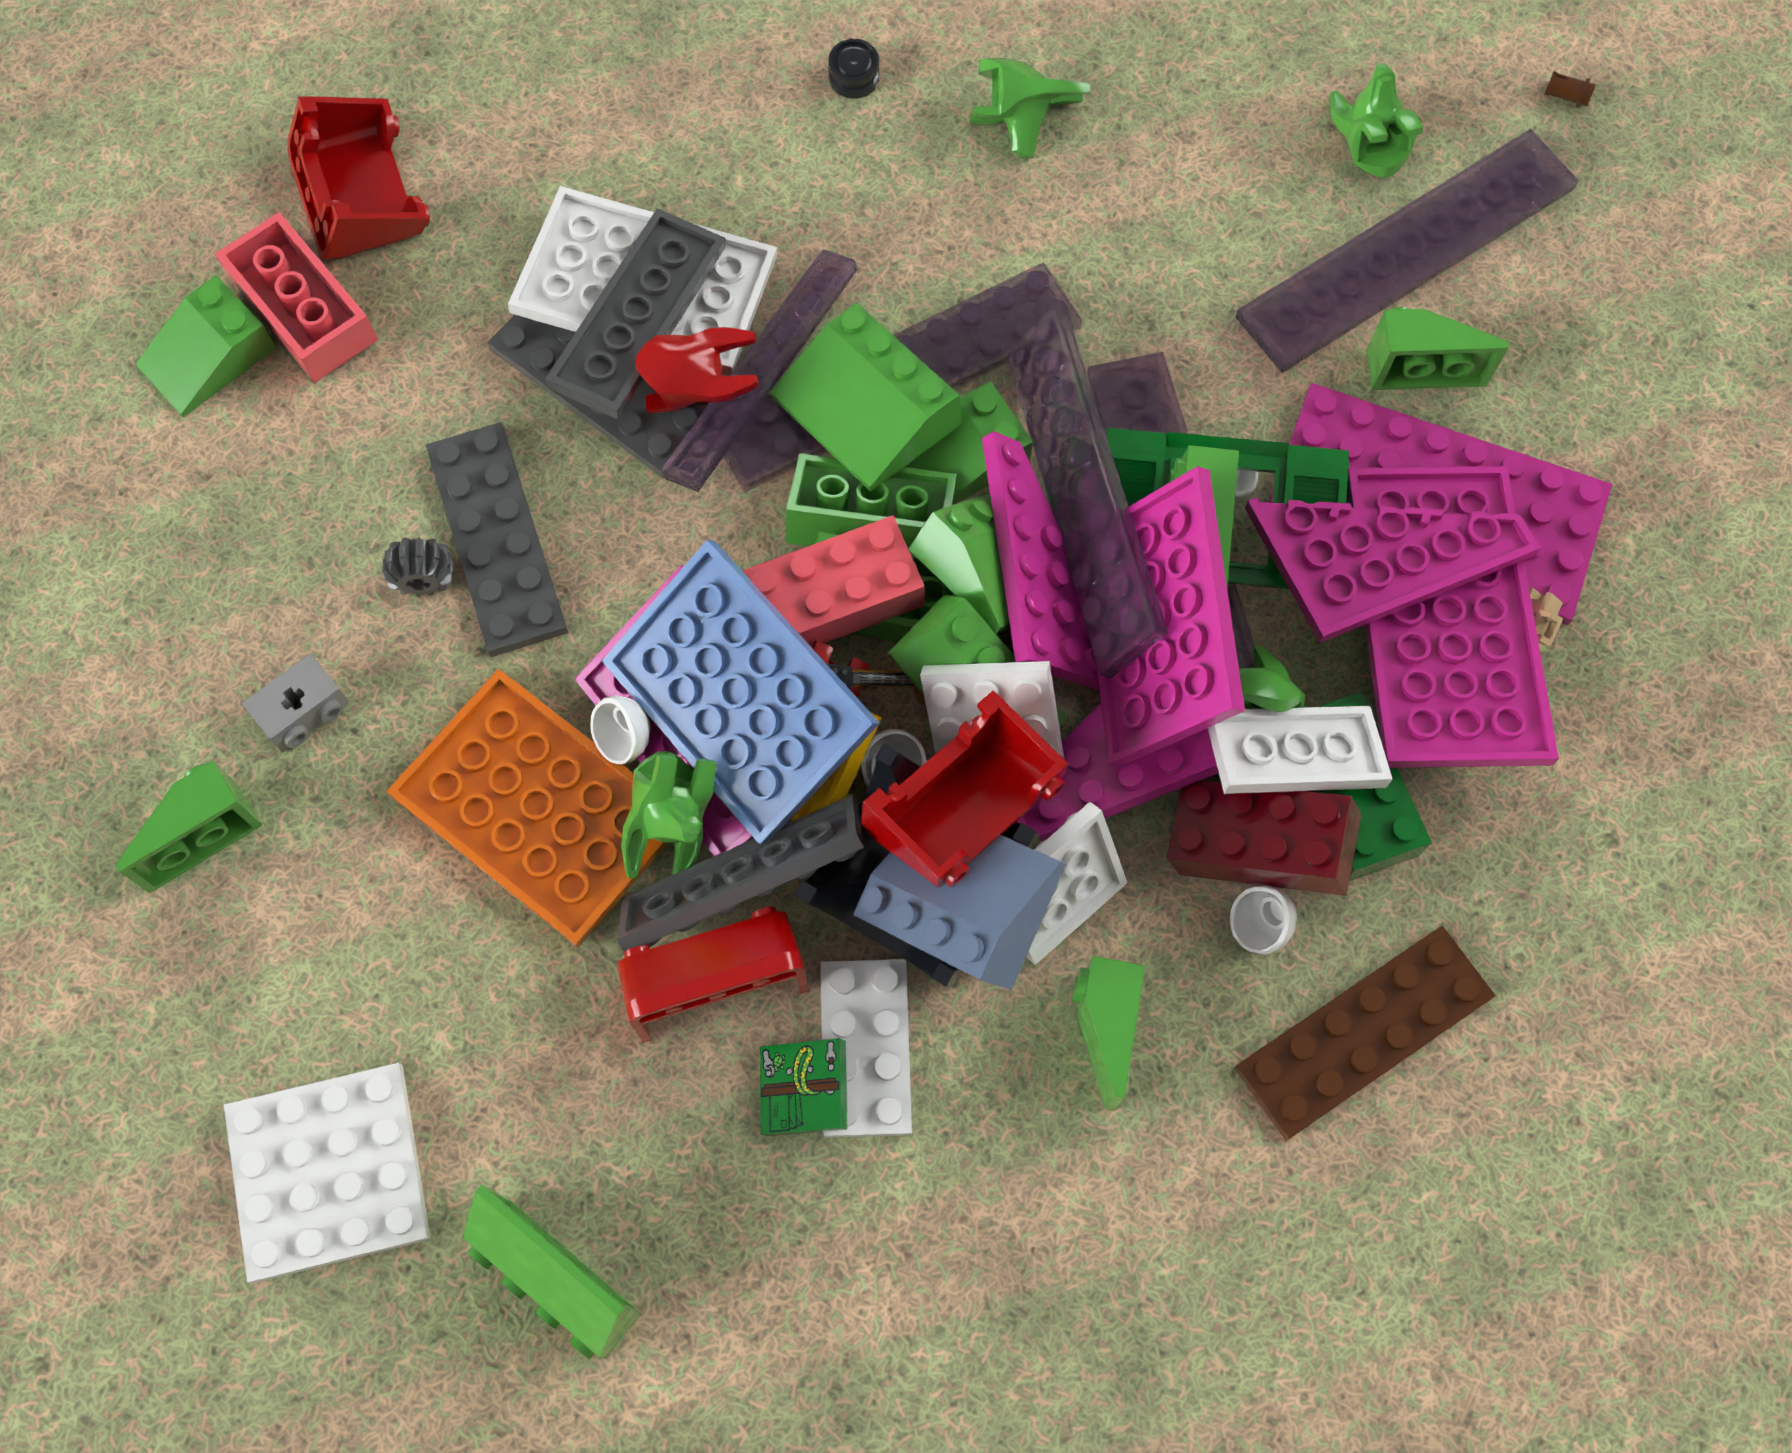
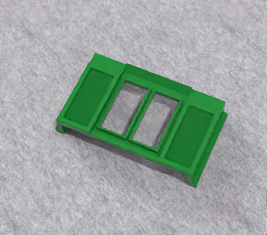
(1299, 474)

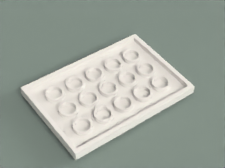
(587, 242)

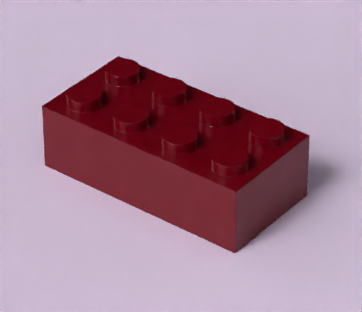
(1265, 837)

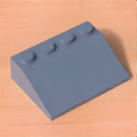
(980, 922)

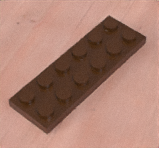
(1364, 1032)

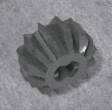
(417, 566)

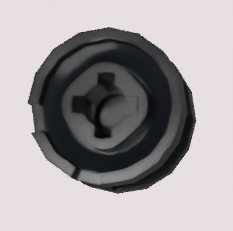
(853, 68)

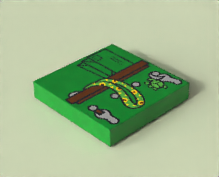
(803, 1087)

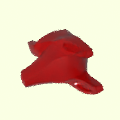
(691, 370)

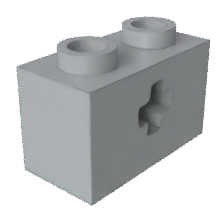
(275, 703)

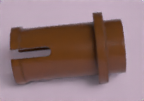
(1570, 89)

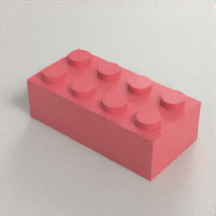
(297, 297)
(843, 582)

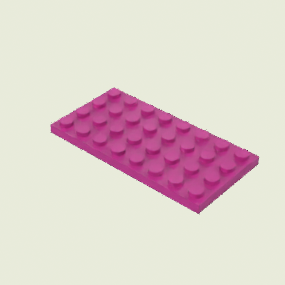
(1555, 502)
(1465, 668)

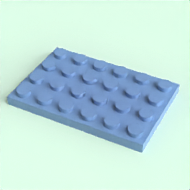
(739, 690)

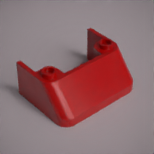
(709, 968)

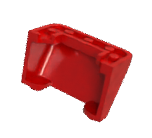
(350, 175)
(965, 794)

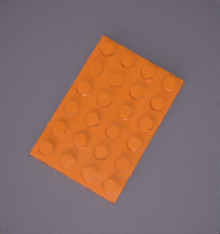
(528, 805)

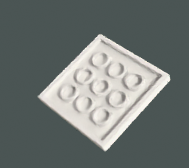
(325, 1173)

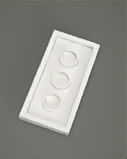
(1300, 750)
(869, 1010)

